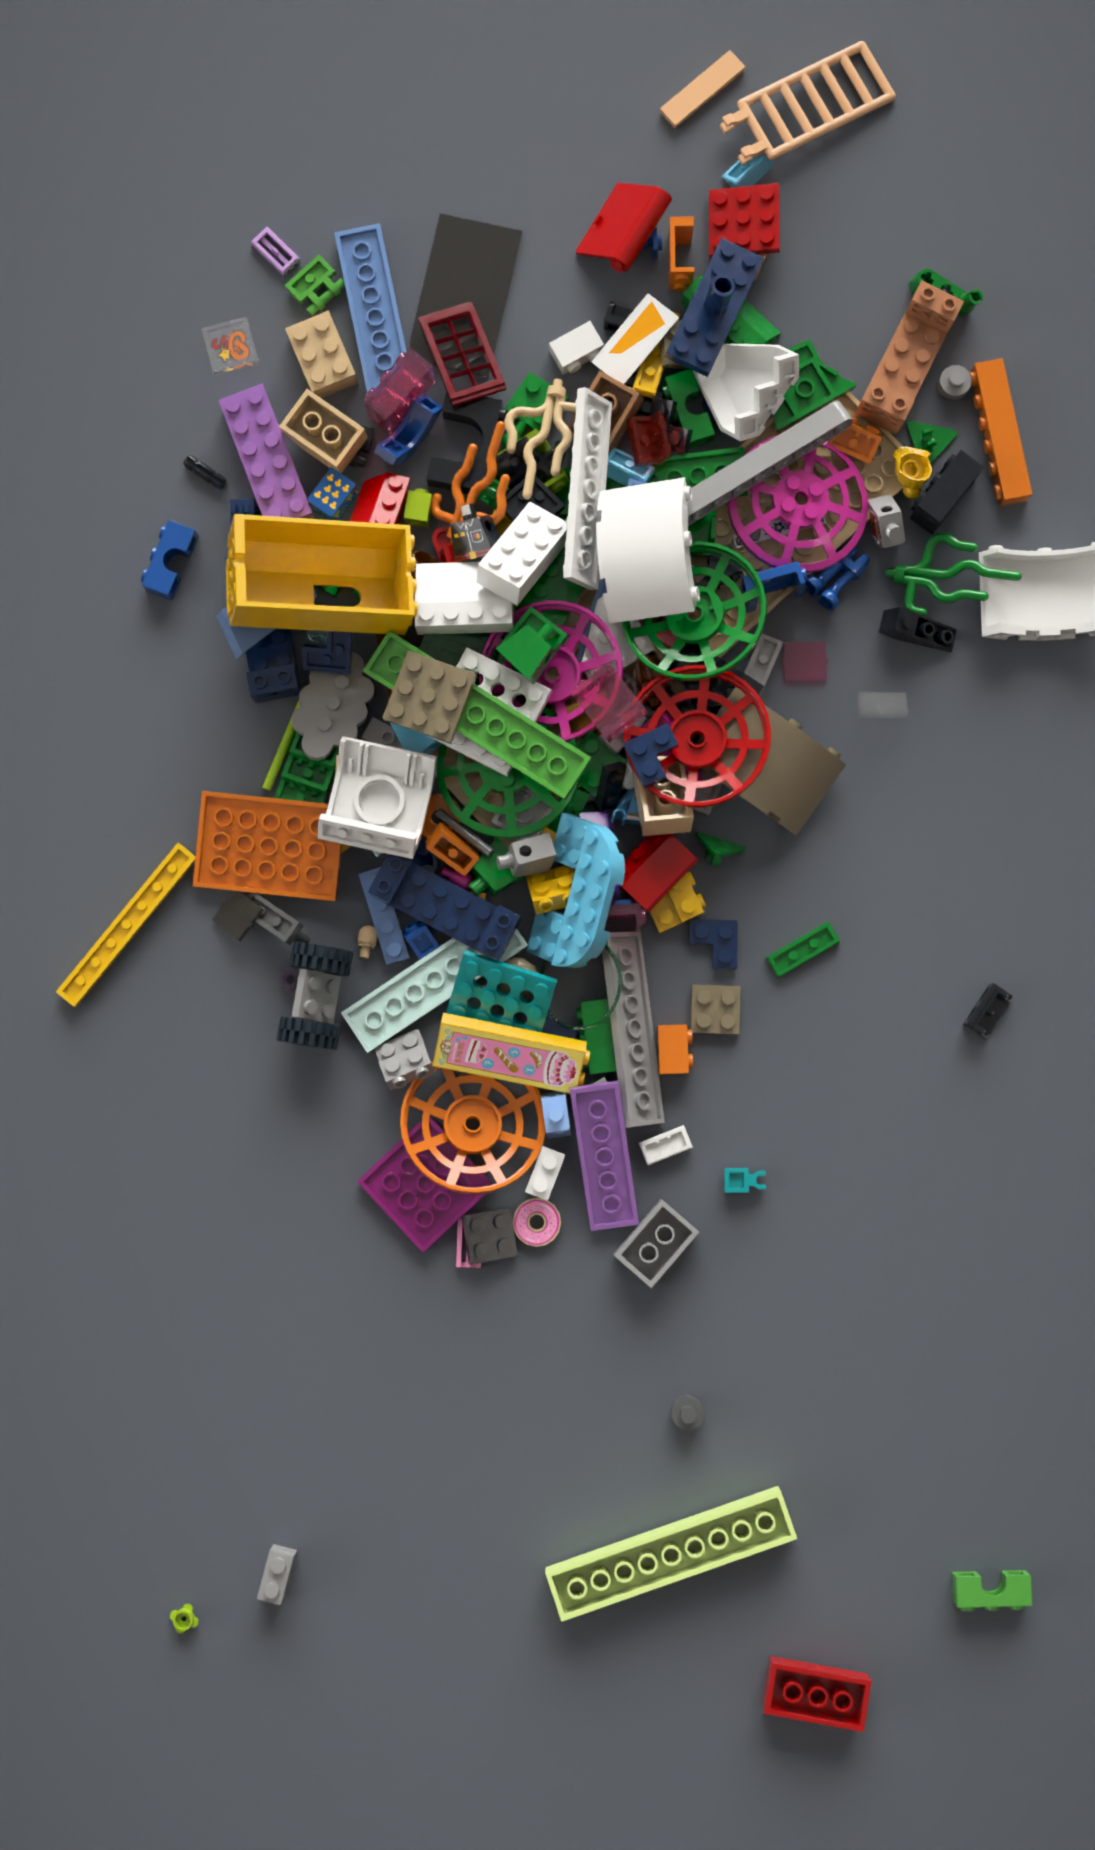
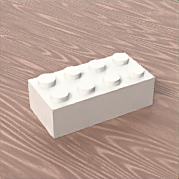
(522, 553)

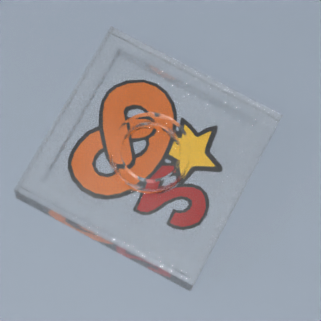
(230, 345)

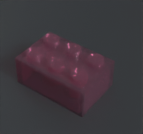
(398, 389)

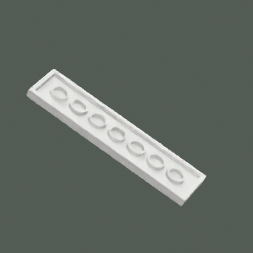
(587, 480)

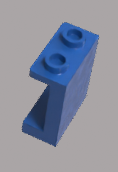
(776, 579)

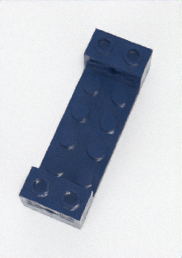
(273, 667)
(444, 906)

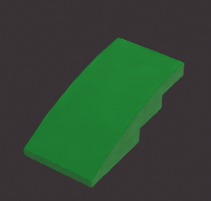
(306, 778)

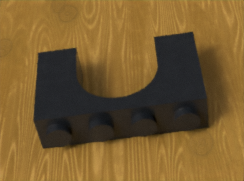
(482, 415)

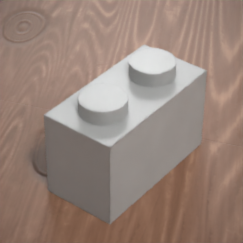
(277, 1574)

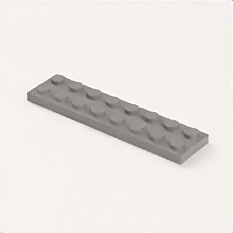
(633, 1031)

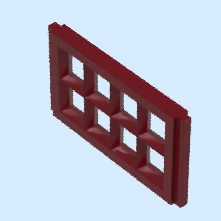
(477, 391)

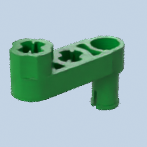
(936, 280)

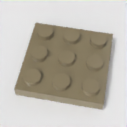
(429, 697)

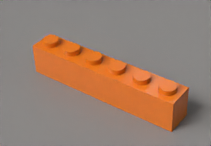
(1000, 432)

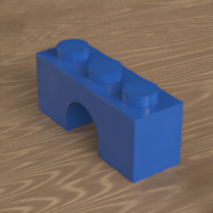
(174, 540)

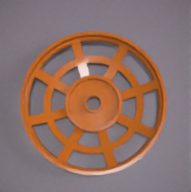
(468, 1140)

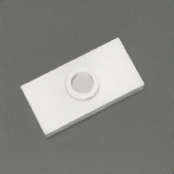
(665, 1145)

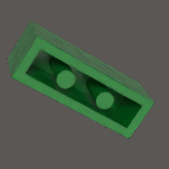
(598, 1038)

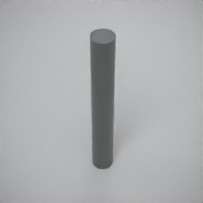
(465, 833)

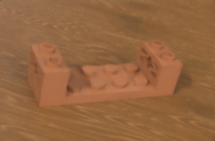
(908, 358)

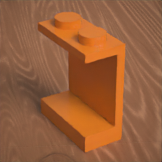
(679, 233)

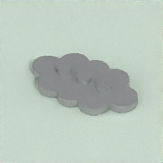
(332, 708)

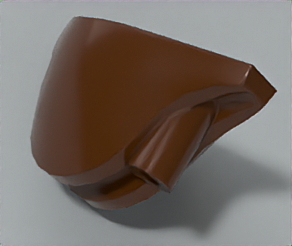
(644, 675)

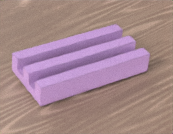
(289, 265)

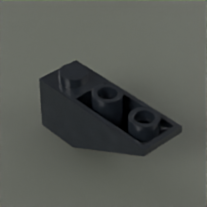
(917, 629)

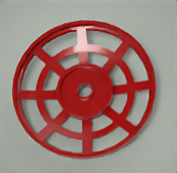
(712, 730)

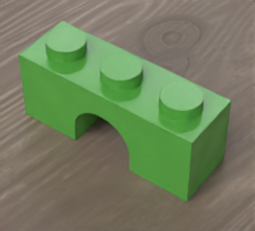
(1013, 1591)

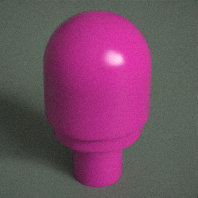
(457, 878)

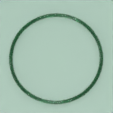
(612, 1007)

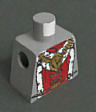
(886, 526)

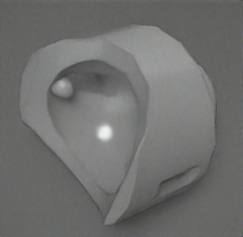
(954, 382)

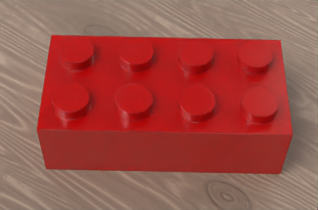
(816, 1693)

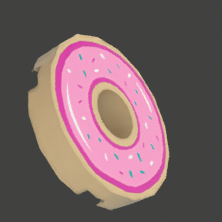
(533, 1236)

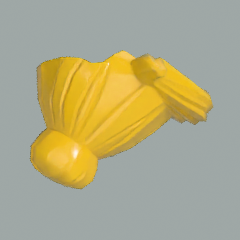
(912, 469)

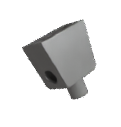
(528, 856)

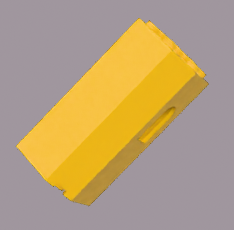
(281, 558)

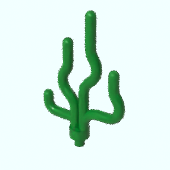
(915, 575)

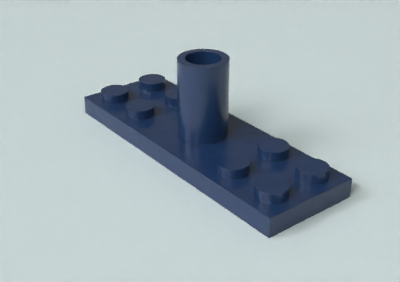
(714, 307)

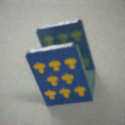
(333, 495)

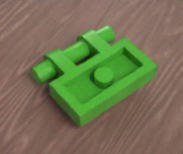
(310, 280)

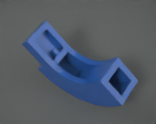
(411, 432)

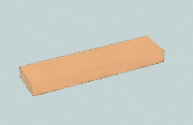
(702, 89)

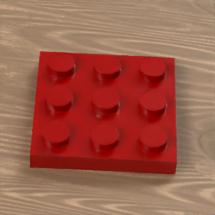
(746, 218)

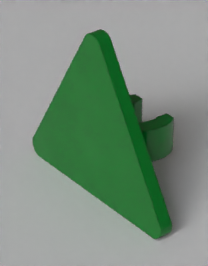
(930, 438)
(718, 848)

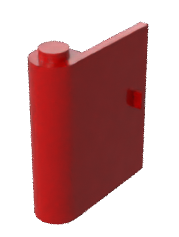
(624, 224)

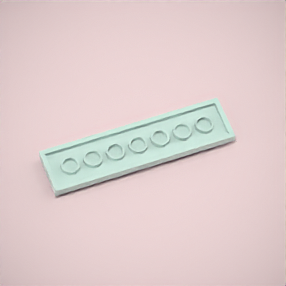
(413, 993)

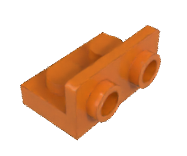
(858, 441)

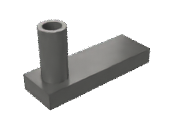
(279, 922)

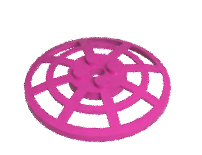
(802, 516)
(565, 662)

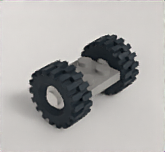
(315, 995)

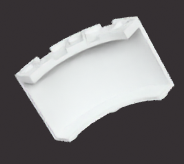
(646, 550)
(1050, 599)

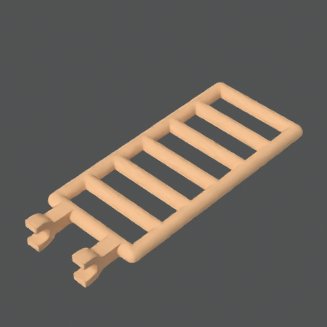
(763, 145)

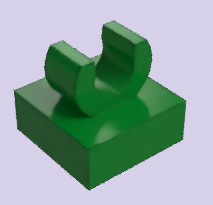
(488, 495)

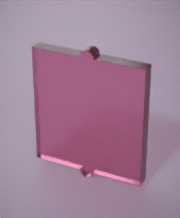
(804, 661)

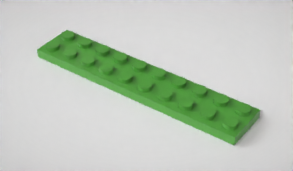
(496, 727)

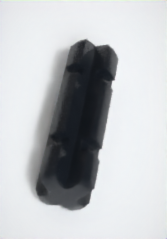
(204, 471)

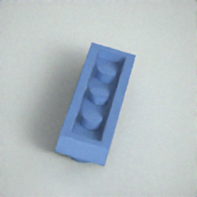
(385, 923)

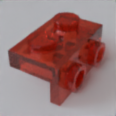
(649, 439)

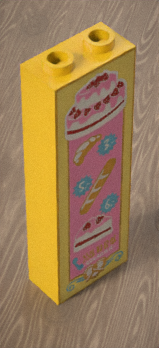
(510, 1053)

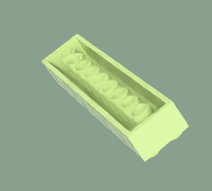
(670, 1553)

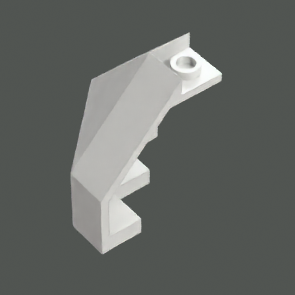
(748, 386)

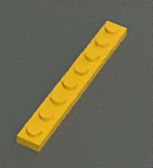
(126, 925)

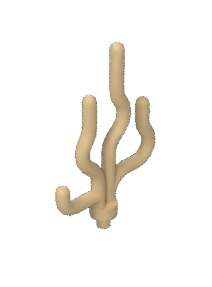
(553, 406)

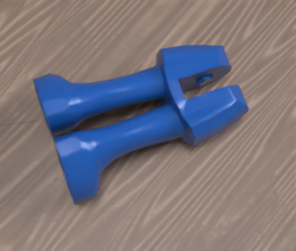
(850, 570)

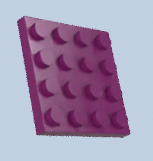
(413, 1200)

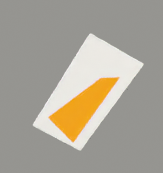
(635, 339)

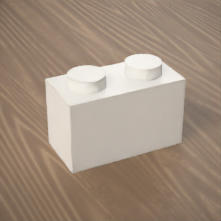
(576, 348)
(545, 1173)

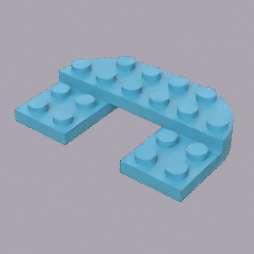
(579, 932)

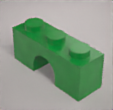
(682, 389)

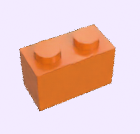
(452, 849)
(673, 1049)

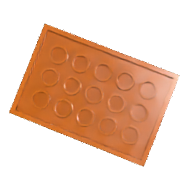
(265, 847)

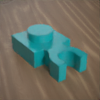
(738, 1180)

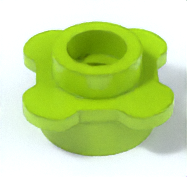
(180, 1625)

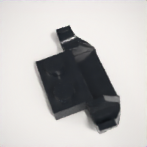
(515, 465)

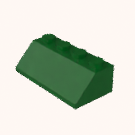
(748, 326)

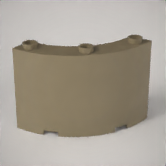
(794, 774)

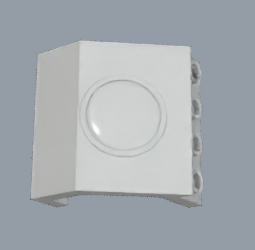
(378, 798)

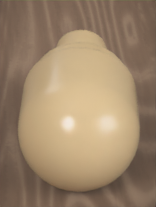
(366, 940)

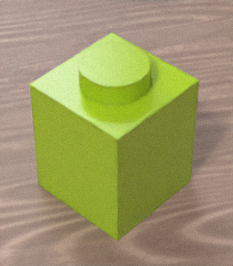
(418, 508)

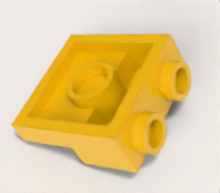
(550, 889)
(678, 905)

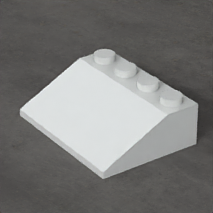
(456, 604)

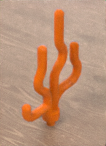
(478, 487)

